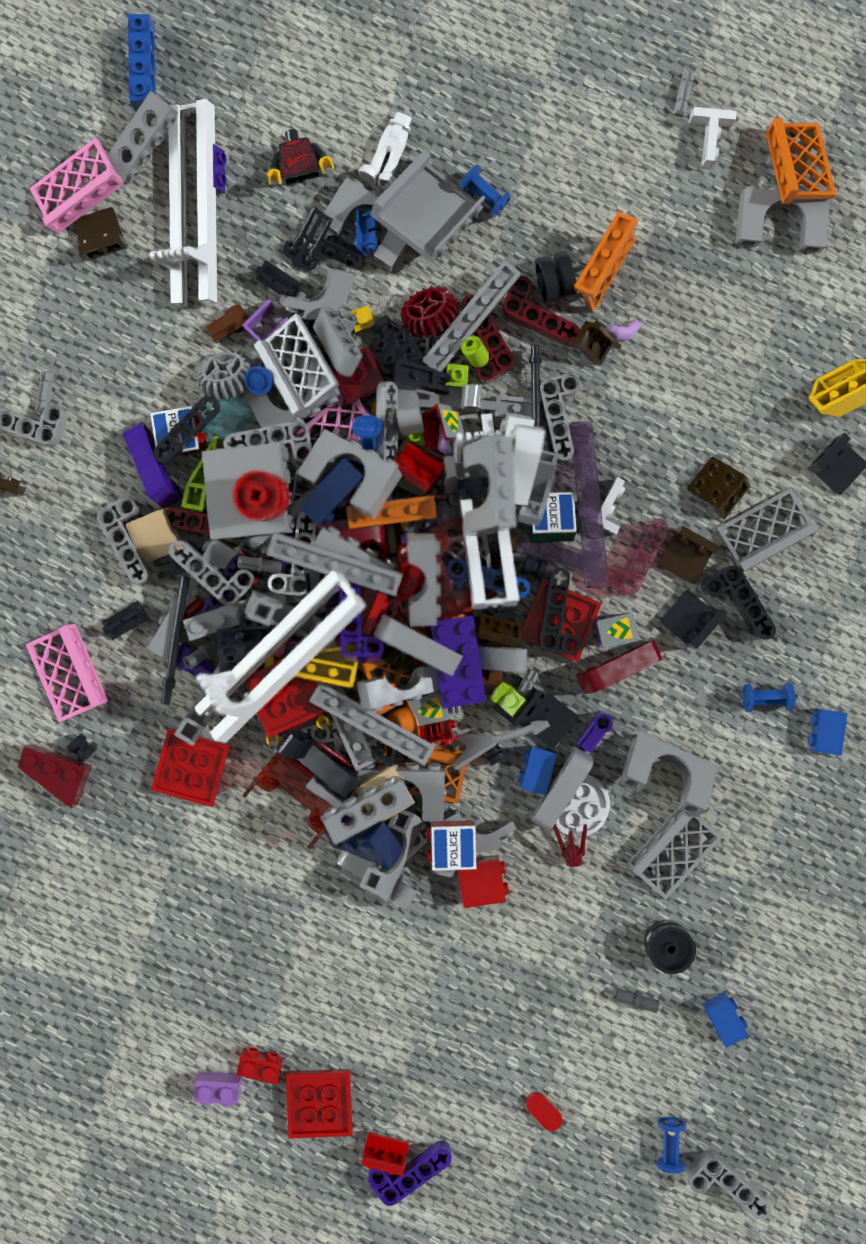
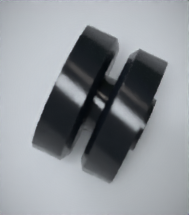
(556, 278)
(672, 959)

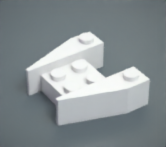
(527, 450)

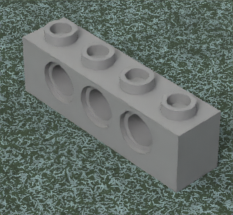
(141, 125)
(399, 800)

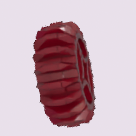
(429, 311)

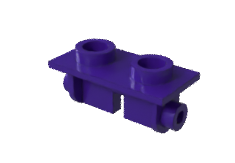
(219, 162)

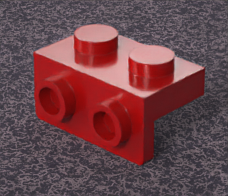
(375, 603)
(385, 1153)

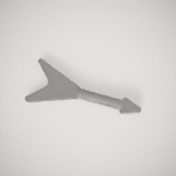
(479, 744)

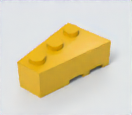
(330, 668)

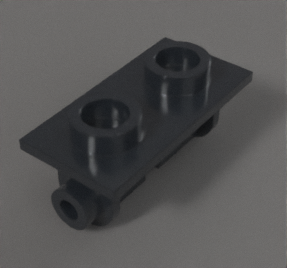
(335, 249)
(277, 279)
(473, 487)
(125, 620)

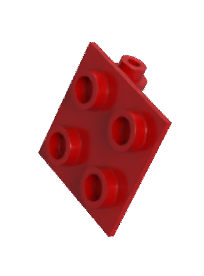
(446, 735)

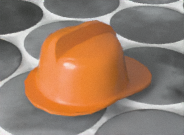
(405, 718)

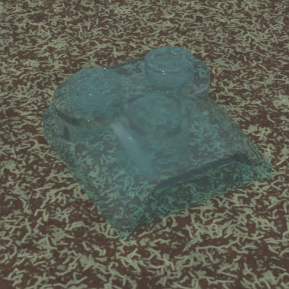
(233, 417)

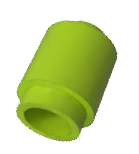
(475, 351)

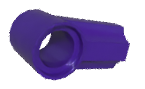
(202, 668)
(593, 734)

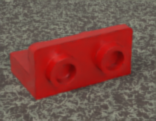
(419, 467)
(260, 1065)

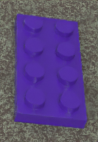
(467, 683)

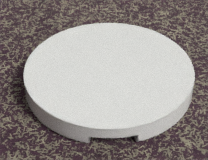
(588, 806)

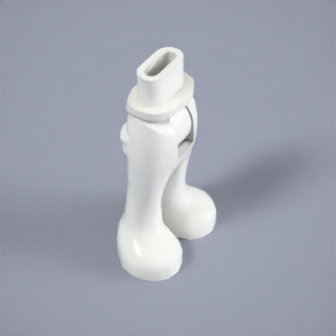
(392, 141)

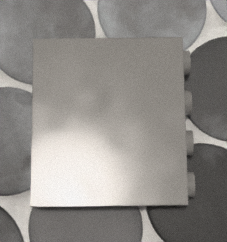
(426, 209)
(222, 471)

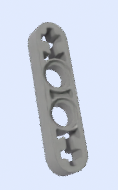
(387, 392)

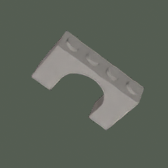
(343, 207)
(812, 215)
(270, 410)
(379, 474)
(498, 511)
(696, 772)
(429, 780)

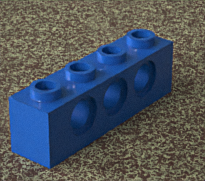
(141, 58)

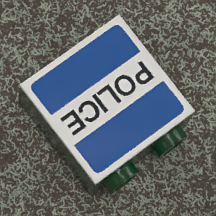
(558, 520)

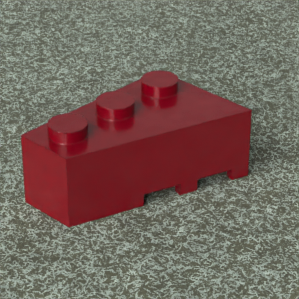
(55, 772)

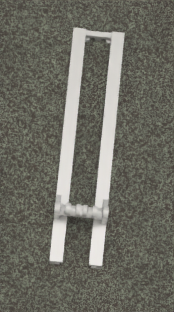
(179, 252)
(470, 541)
(222, 685)

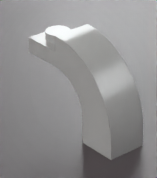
(333, 295)
(534, 511)
(489, 839)

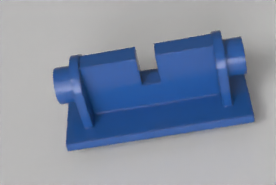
(365, 240)

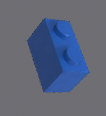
(827, 731)
(537, 769)
(725, 1019)

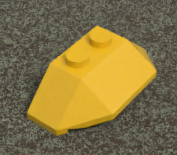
(840, 389)

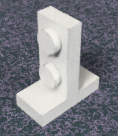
(714, 120)
(607, 508)

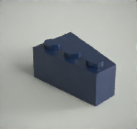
(333, 493)
(372, 844)

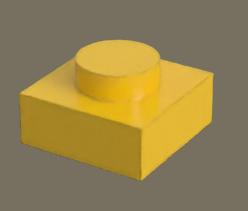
(364, 318)

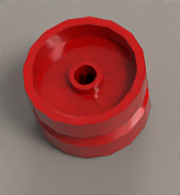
(261, 495)

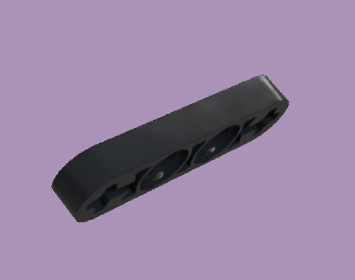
(184, 426)

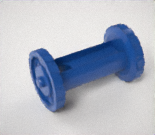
(481, 187)
(259, 379)
(367, 428)
(768, 697)
(670, 1161)

